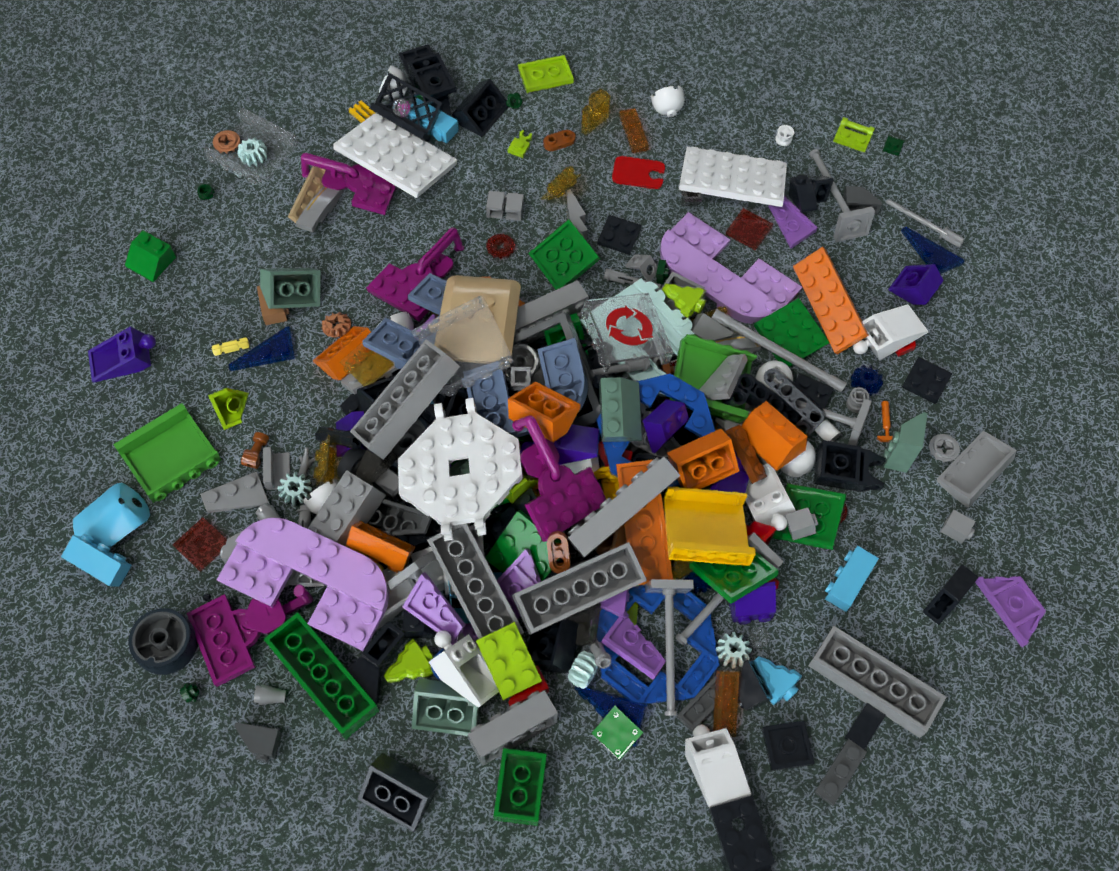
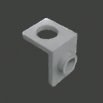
(641, 262)

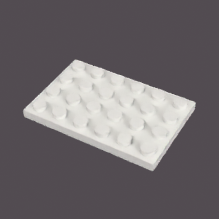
(395, 154)
(733, 176)

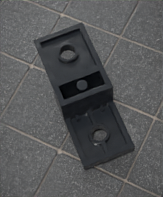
(427, 71)
(745, 848)

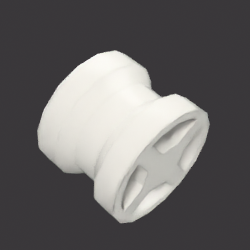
(784, 135)

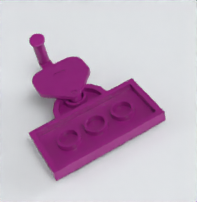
(370, 190)
(395, 284)
(560, 501)
(223, 632)

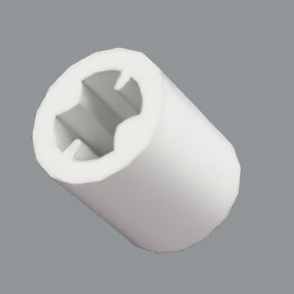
(827, 431)

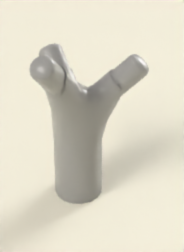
(305, 462)

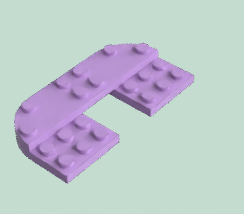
(691, 253)
(355, 584)

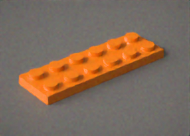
(830, 301)
(647, 529)

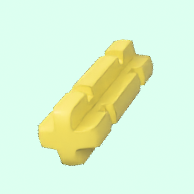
(230, 346)

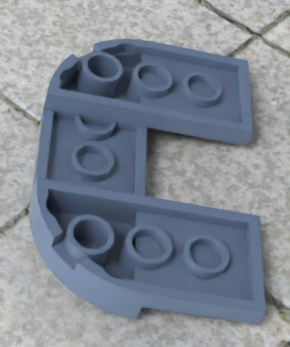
(397, 341)
(561, 372)

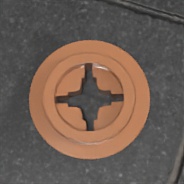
(221, 138)
(338, 330)

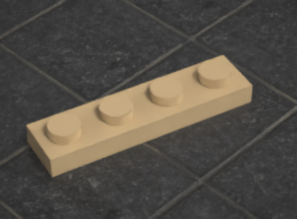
(310, 188)

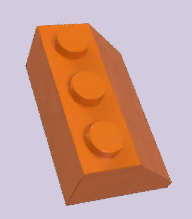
(330, 358)
(550, 409)
(774, 436)
(704, 460)
(380, 546)

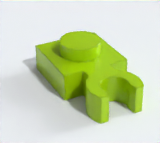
(520, 146)

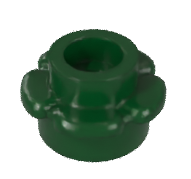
(511, 97)
(202, 189)
(189, 692)

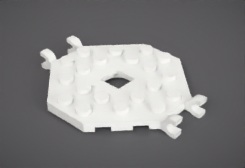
(467, 497)

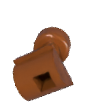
(251, 457)

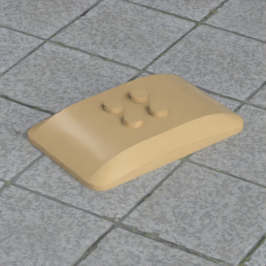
(500, 295)

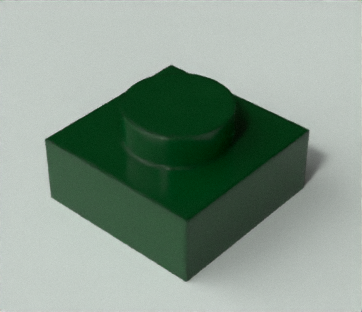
(893, 145)
(662, 272)

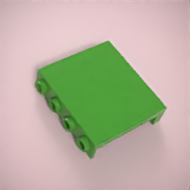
(699, 360)
(167, 453)

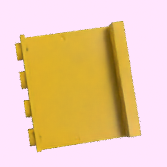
(706, 526)

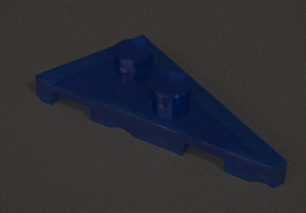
(931, 252)
(273, 350)
(605, 702)

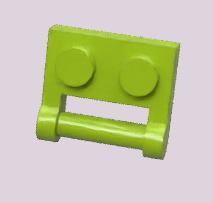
(853, 139)

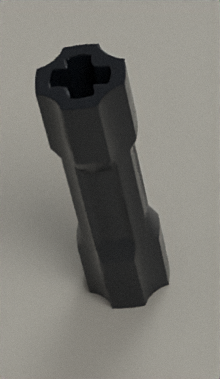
(338, 437)

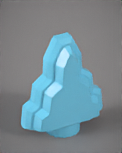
(777, 679)

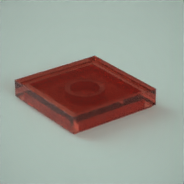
(749, 229)
(200, 544)

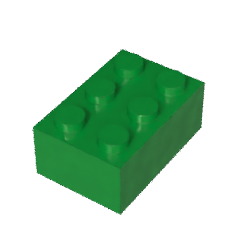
(520, 787)

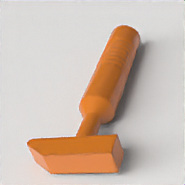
(886, 422)

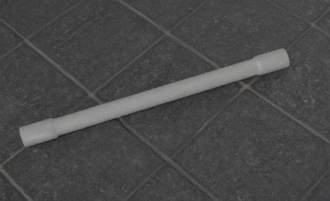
(727, 321)

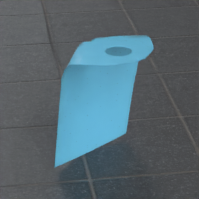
(108, 519)

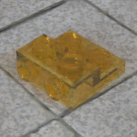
(596, 111)

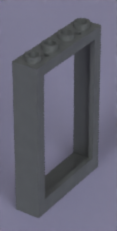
(565, 320)

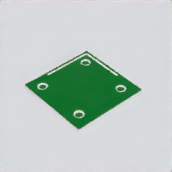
(617, 732)

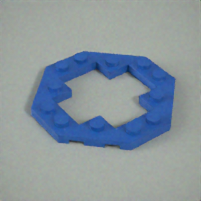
(678, 390)
(701, 639)

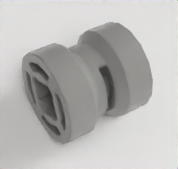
(856, 399)

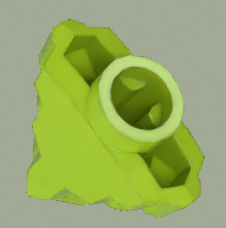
(686, 298)
(411, 663)

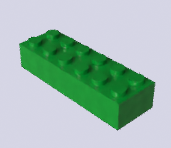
(321, 675)

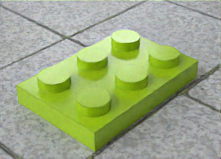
(545, 73)
(508, 660)

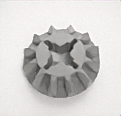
(949, 443)

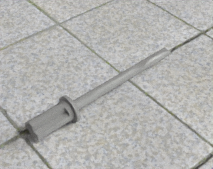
(945, 234)

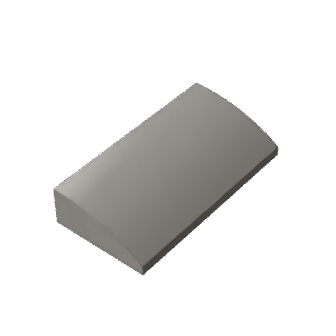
(976, 468)

